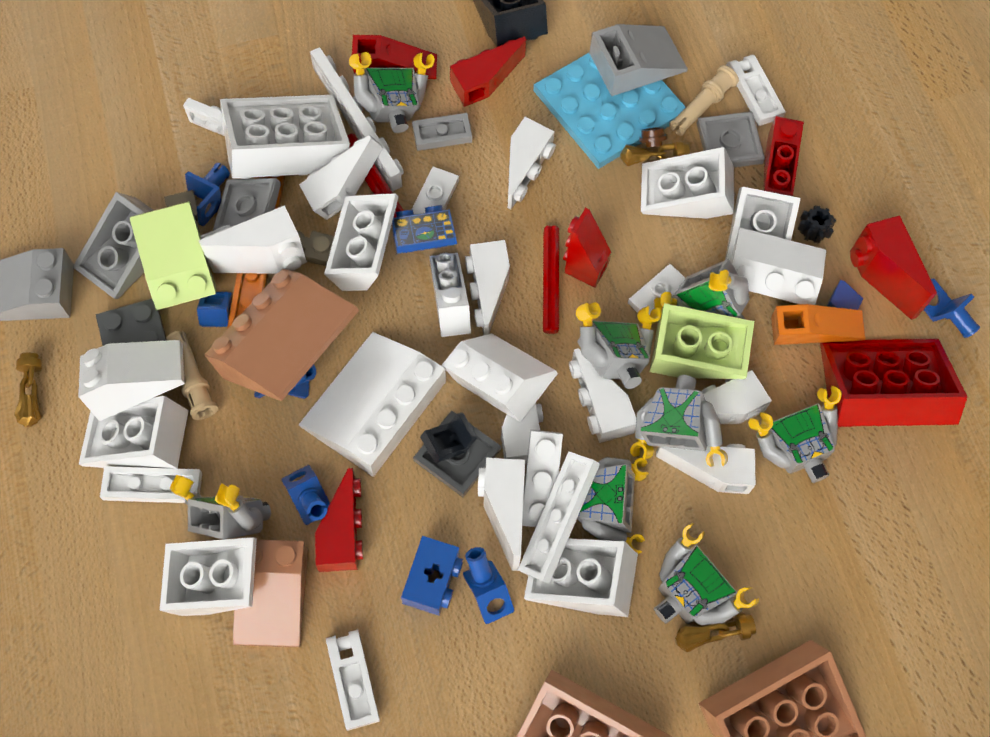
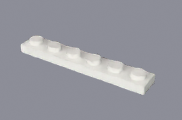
(352, 111)

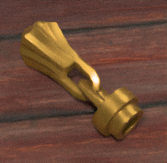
(632, 155)
(27, 410)
(691, 637)

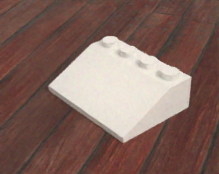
(282, 135)
(374, 401)

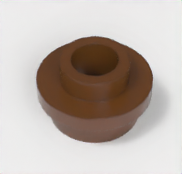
(653, 136)

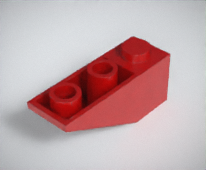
(391, 53)
(482, 74)
(782, 155)
(586, 250)
(337, 533)

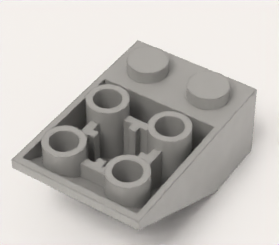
(634, 56)

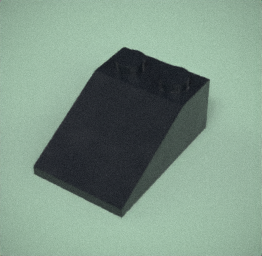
(513, 19)

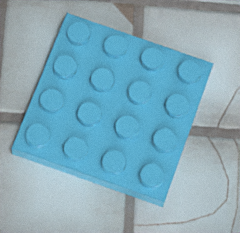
(601, 121)

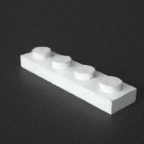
(558, 517)

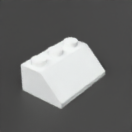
(360, 240)
(779, 266)
(499, 374)

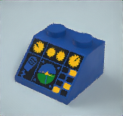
(423, 230)

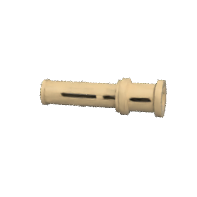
(712, 92)
(195, 386)

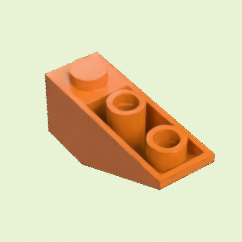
(816, 324)

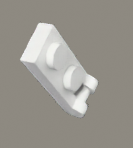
(757, 90)
(352, 681)

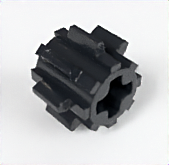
(816, 224)

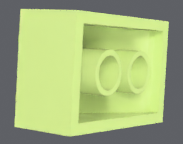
(172, 255)
(701, 344)

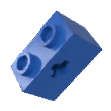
(429, 557)

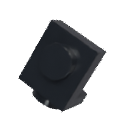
(449, 439)

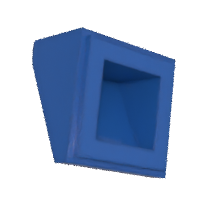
(844, 297)
(214, 310)

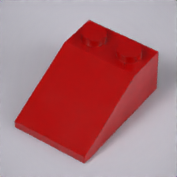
(893, 266)

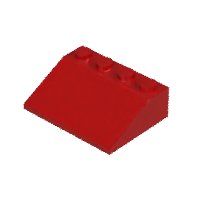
(893, 382)

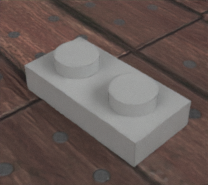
(442, 131)

